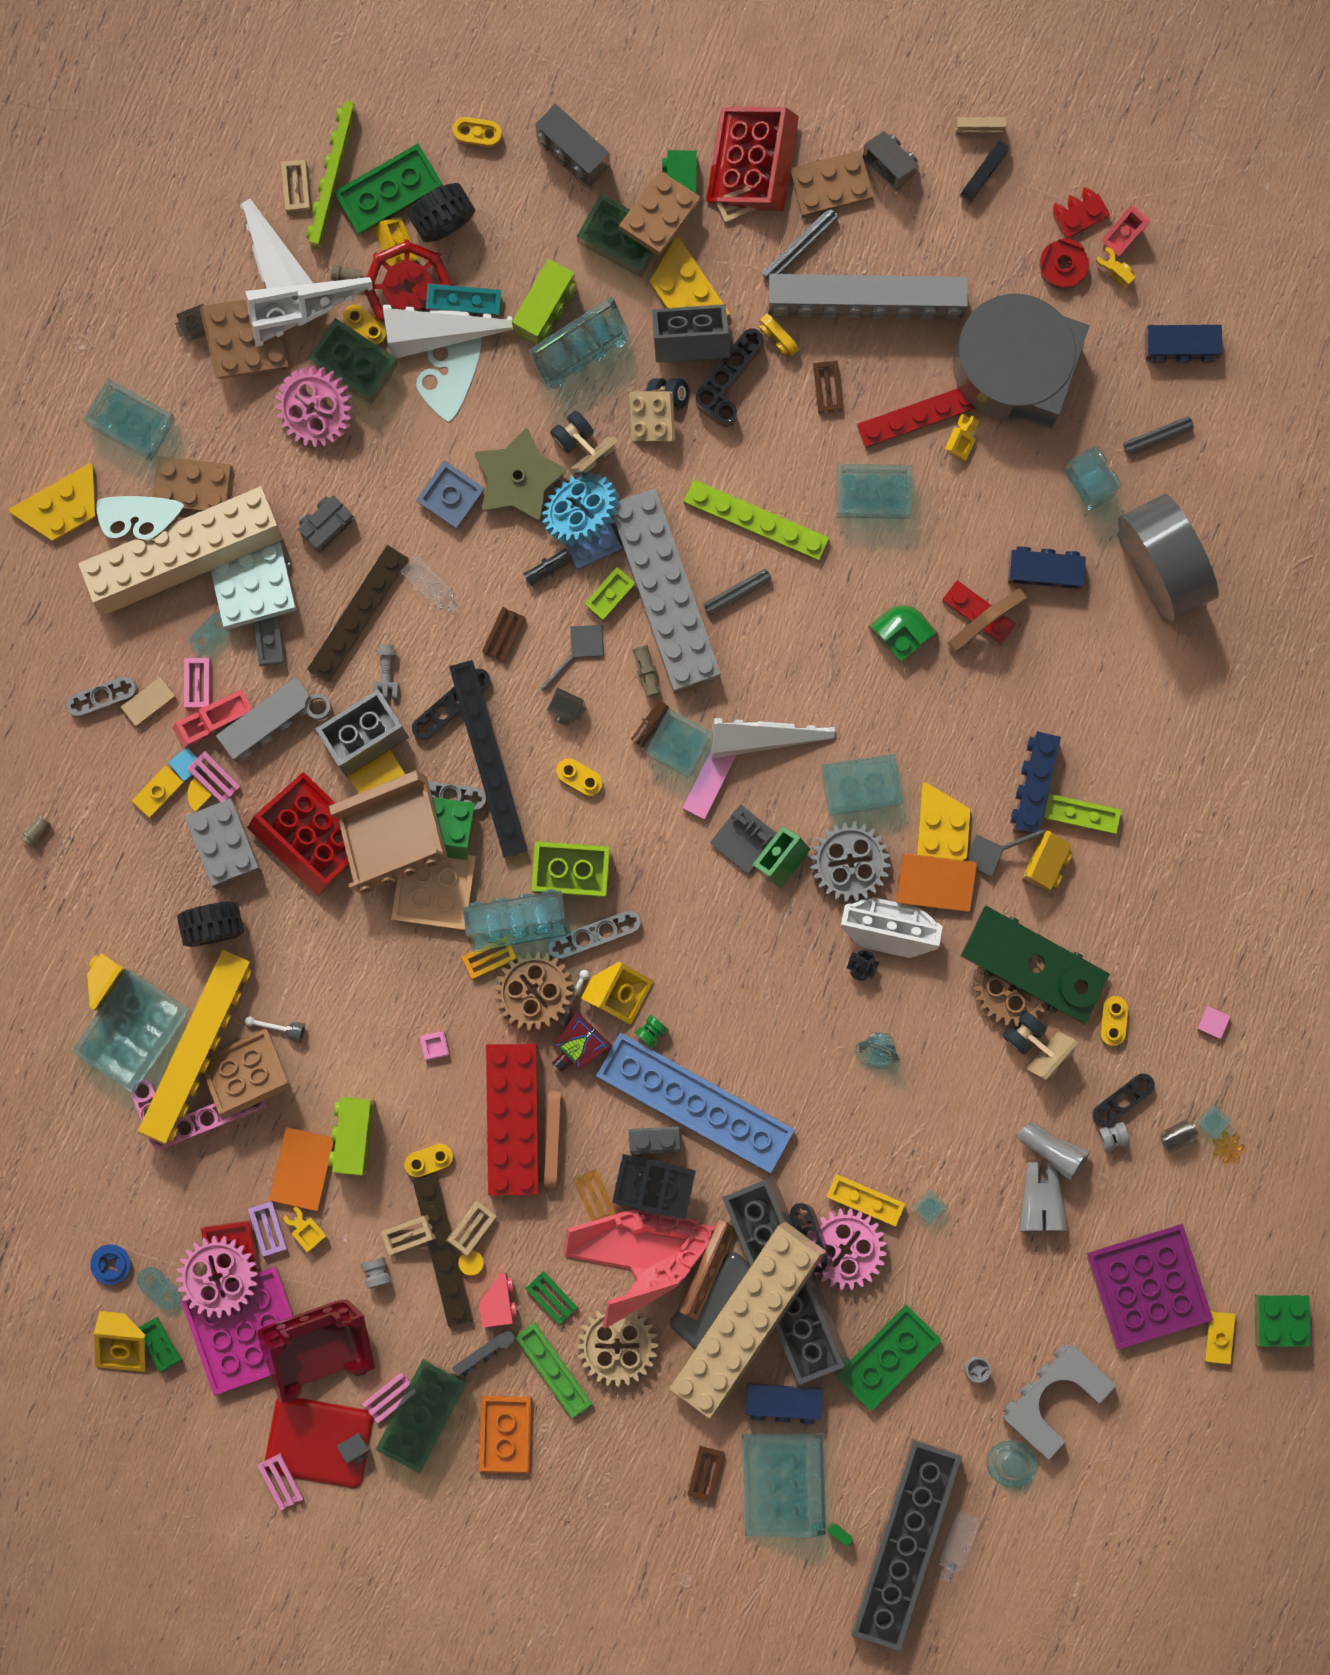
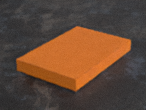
(936, 882)
(301, 1169)
(505, 1434)

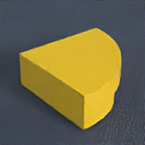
(197, 795)

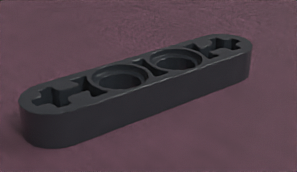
(448, 701)

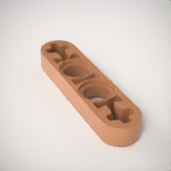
(552, 1139)

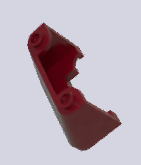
(315, 1347)

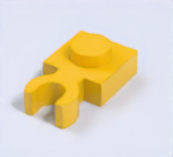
(306, 1232)

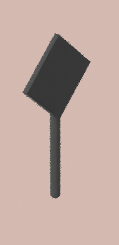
(585, 642)
(988, 853)

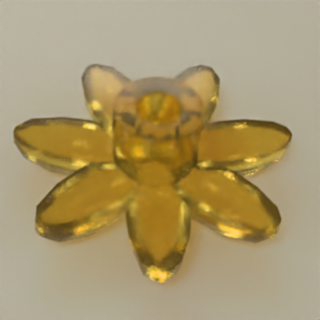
(1223, 1146)

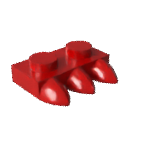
(1080, 214)

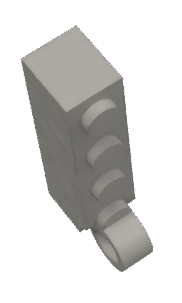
(269, 717)

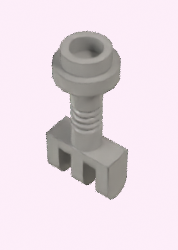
(386, 684)

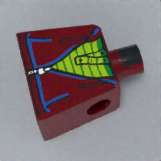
(579, 1044)

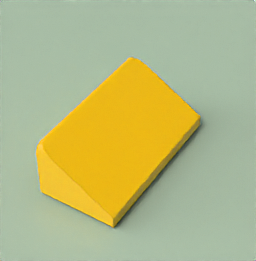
(391, 233)

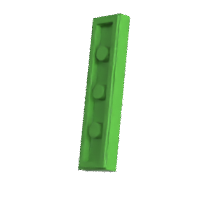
(553, 1370)

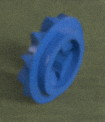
(98, 1264)

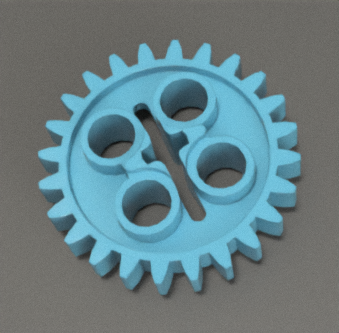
(569, 522)

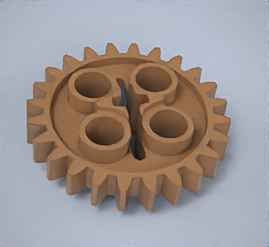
(552, 977)
(998, 1003)

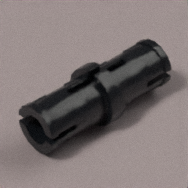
(561, 558)

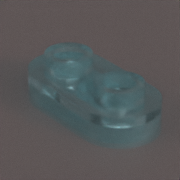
(211, 634)
(159, 1287)

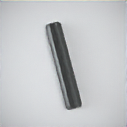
(1158, 435)
(737, 591)

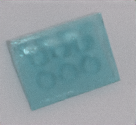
(579, 344)
(130, 1030)
(784, 1484)

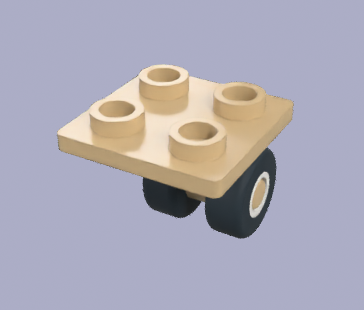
(653, 409)
(579, 430)
(1050, 1056)

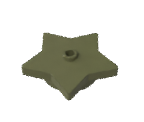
(523, 494)

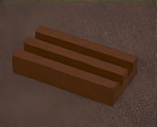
(830, 408)
(512, 615)
(711, 1452)

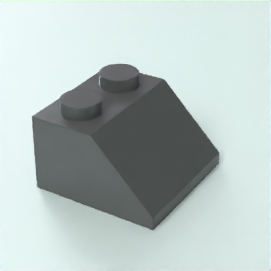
(890, 160)

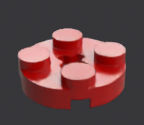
(1076, 258)

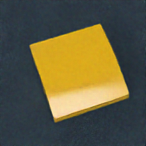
(377, 772)

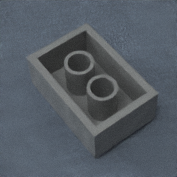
(572, 145)
(690, 333)
(362, 733)

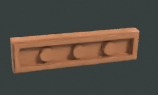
(707, 1270)

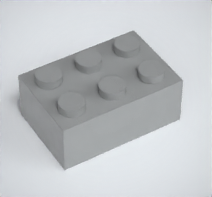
(222, 843)

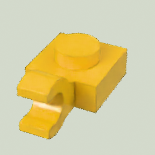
(1120, 272)
(961, 439)

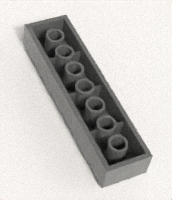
(807, 1325)
(906, 1544)

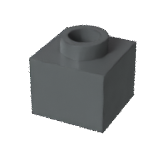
(354, 1448)

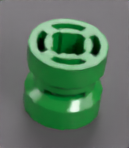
(656, 1027)

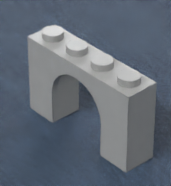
(1025, 1413)

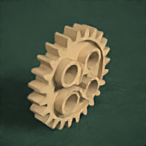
(617, 1369)

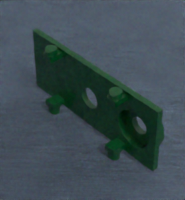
(1003, 950)

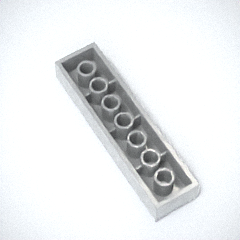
(867, 296)
(665, 591)

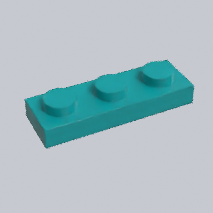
(463, 299)

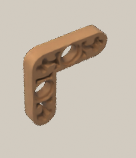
(986, 618)

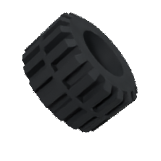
(441, 212)
(210, 924)

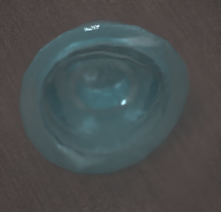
(877, 1051)
(1011, 1463)

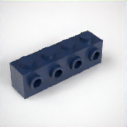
(1036, 782)

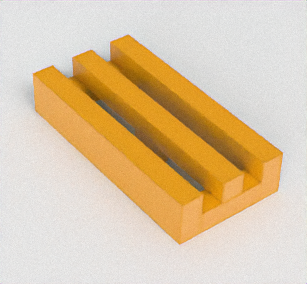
(512, 957)

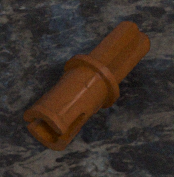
(650, 723)

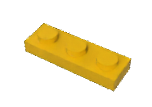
(865, 1200)

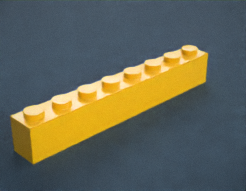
(194, 1047)

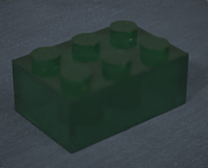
(602, 236)
(354, 359)

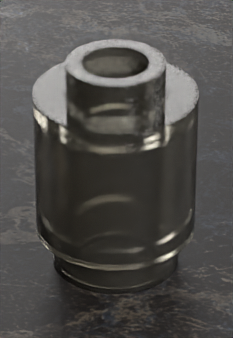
(1179, 1136)

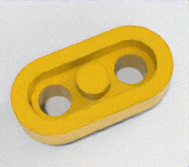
(478, 129)
(365, 324)
(785, 343)
(579, 777)
(1113, 1020)
(428, 1160)

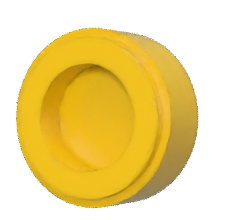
(472, 1263)

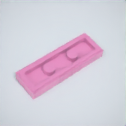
(708, 785)

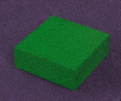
(839, 1533)

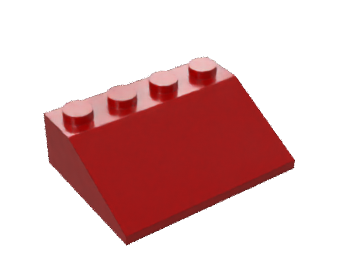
(751, 148)
(303, 833)

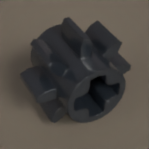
(862, 965)

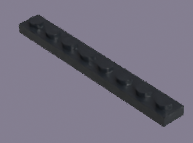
(488, 758)

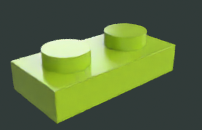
(610, 593)

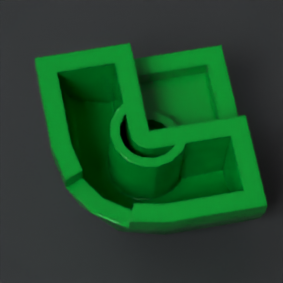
(902, 630)

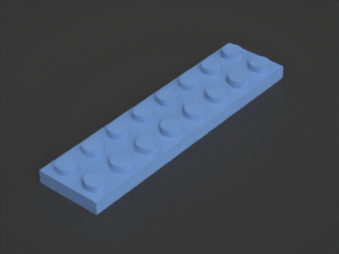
(695, 1102)

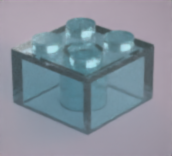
(1092, 478)
(678, 743)

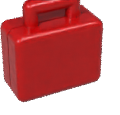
(308, 1439)

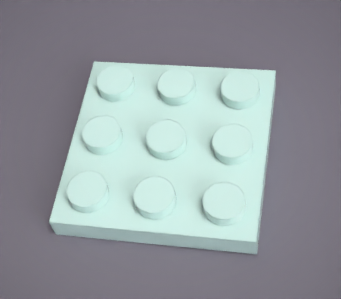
(254, 587)

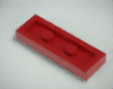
(972, 605)

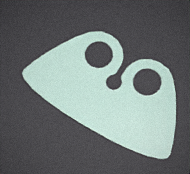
(453, 387)
(148, 509)

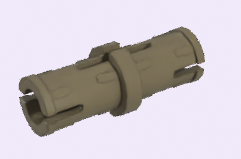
(646, 671)

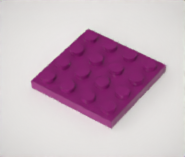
(1149, 1286)

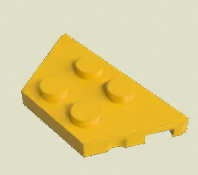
(681, 281)
(61, 505)
(942, 825)

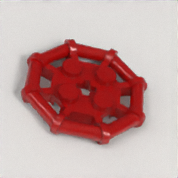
(404, 270)

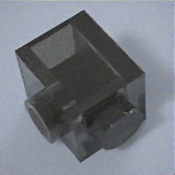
(190, 323)
(566, 707)

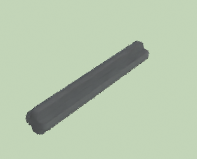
(801, 244)

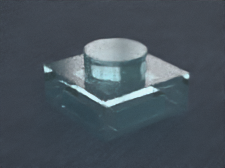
(1213, 1121)
(929, 1207)

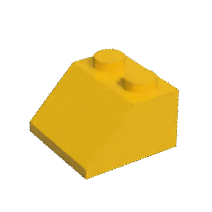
(1047, 861)

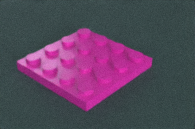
(231, 1343)

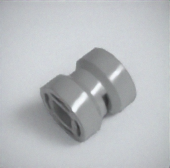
(1119, 1134)
(375, 1272)
(980, 1371)

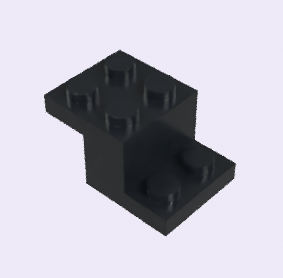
(654, 1186)

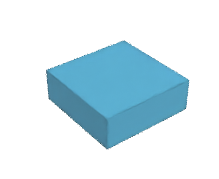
(182, 762)

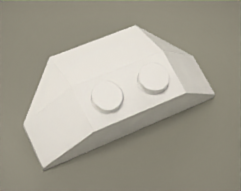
(891, 927)

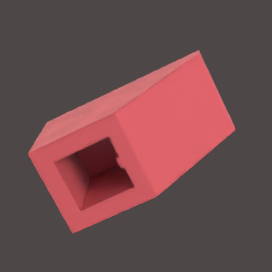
(496, 1304)

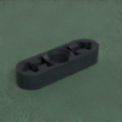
(985, 171)
(1141, 1093)
(810, 1218)

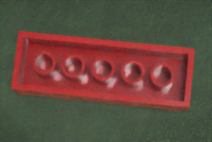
(512, 1119)

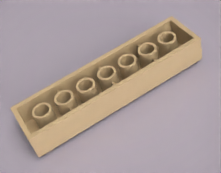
(181, 551)
(747, 1320)

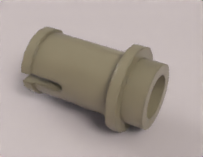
(343, 273)
(35, 831)

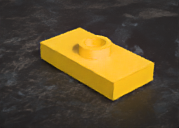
(157, 791)
(1220, 1338)

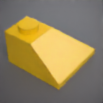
(102, 979)
(618, 991)
(119, 1343)

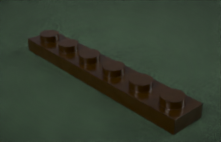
(358, 613)
(443, 1254)

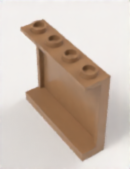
(390, 831)

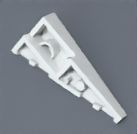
(273, 258)
(281, 308)
(420, 331)
(750, 737)

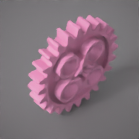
(323, 387)
(864, 1262)
(195, 1284)

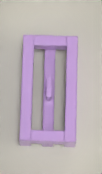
(261, 1208)

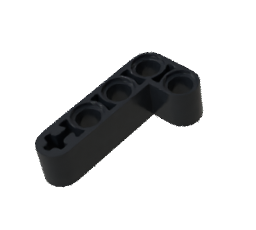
(732, 373)

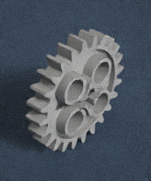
(854, 883)

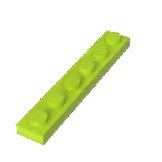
(333, 164)
(756, 520)

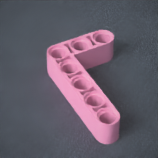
(193, 1118)

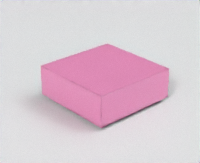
(1213, 1022)
(434, 1046)

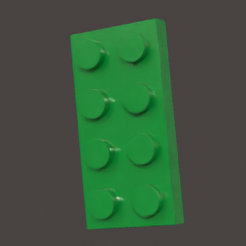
(388, 189)
(888, 1357)

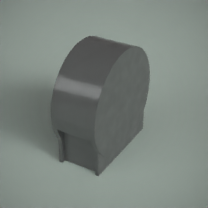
(1018, 358)
(1168, 557)

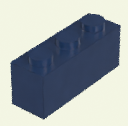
(1183, 343)
(1046, 568)
(783, 1402)

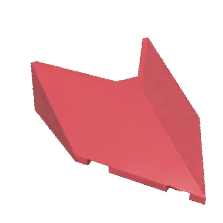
(653, 1246)

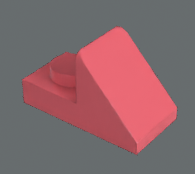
(1126, 230)

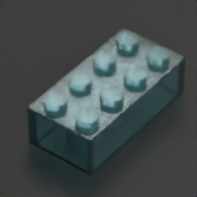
(516, 920)

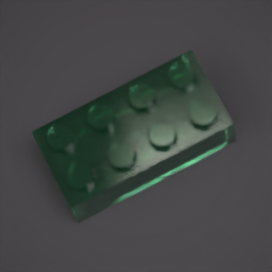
(421, 1415)

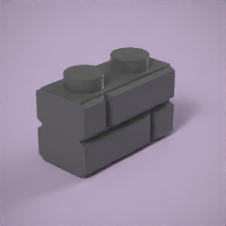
(325, 523)
(654, 1140)

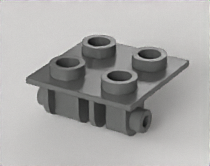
(743, 838)

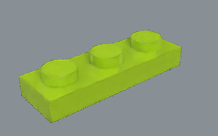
(1082, 814)

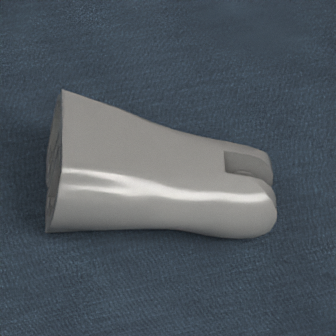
(1062, 1155)
(1042, 1202)

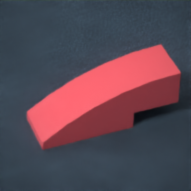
(211, 719)

